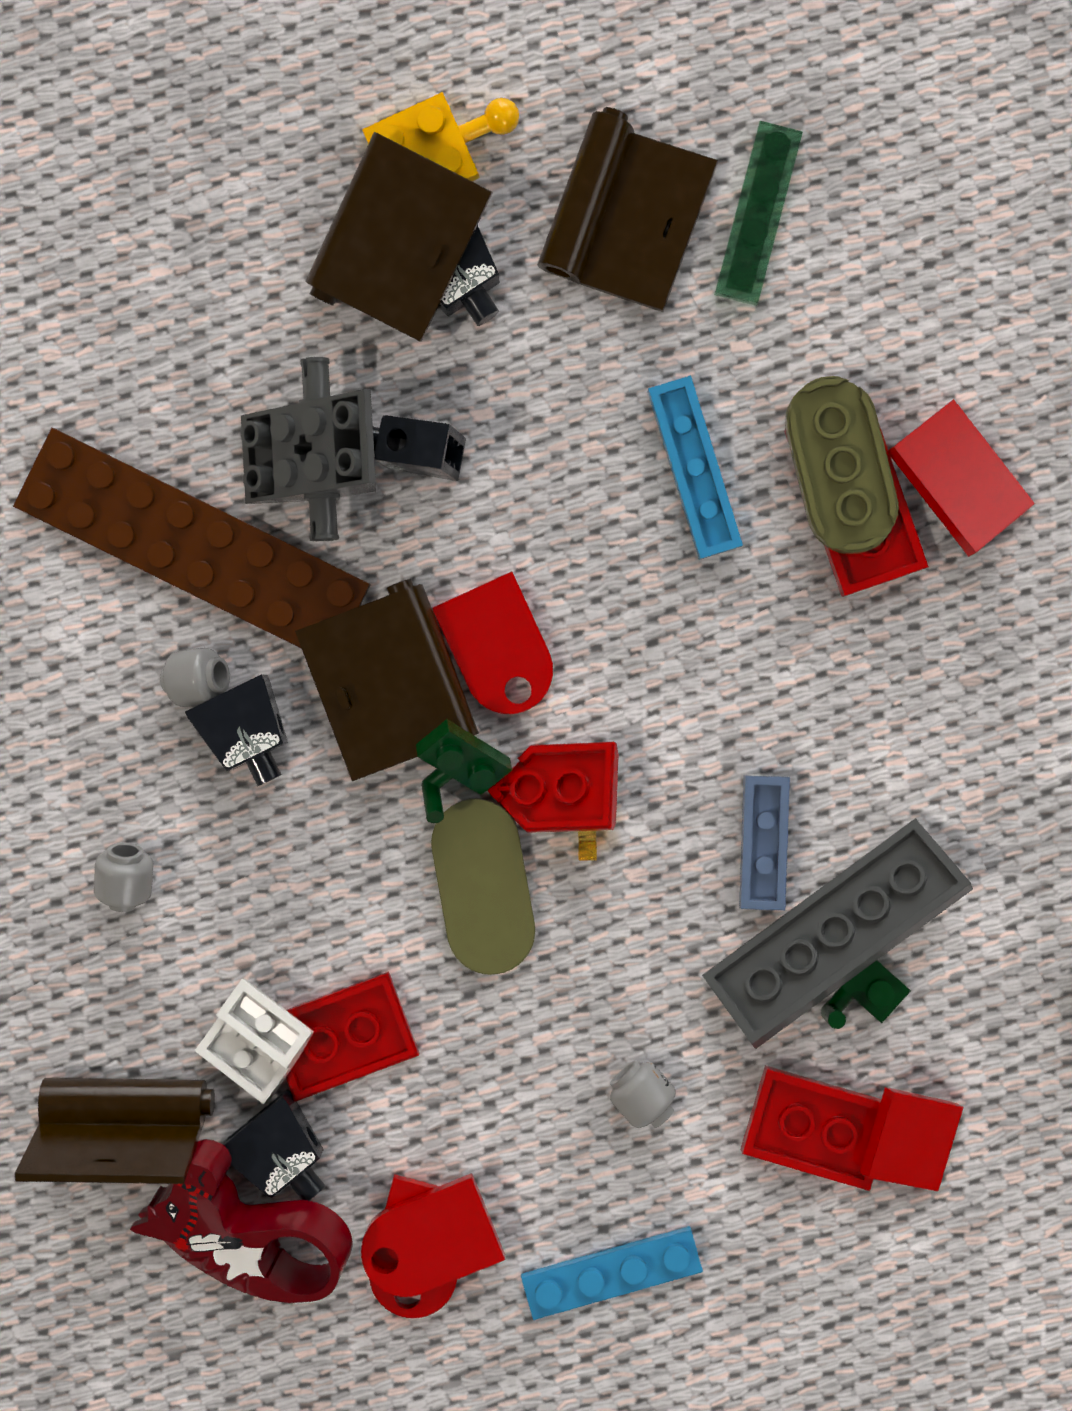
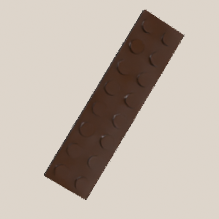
(183, 540)

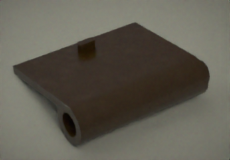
(618, 211)
(397, 237)
(393, 673)
(116, 1130)

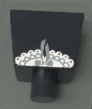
(471, 282)
(430, 447)
(243, 728)
(278, 1149)

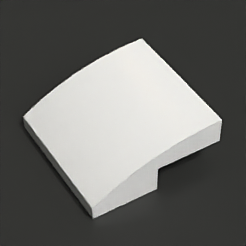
(254, 1041)

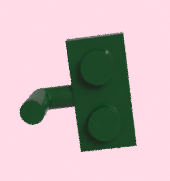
(461, 758)
(873, 989)

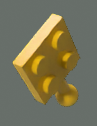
(434, 134)

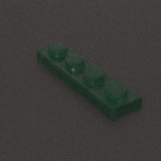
(758, 213)

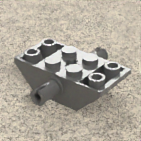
(311, 450)

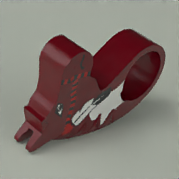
(241, 1241)

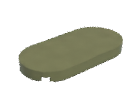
(841, 465)
(483, 886)

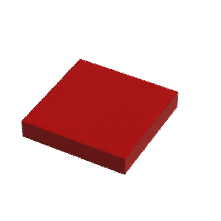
(911, 1139)

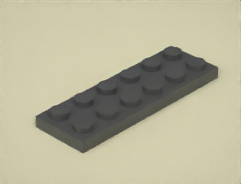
(837, 932)

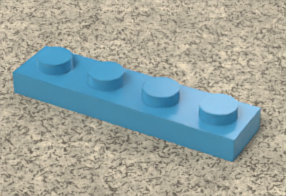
(694, 467)
(611, 1273)

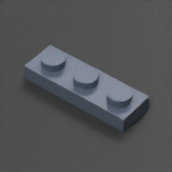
(764, 842)

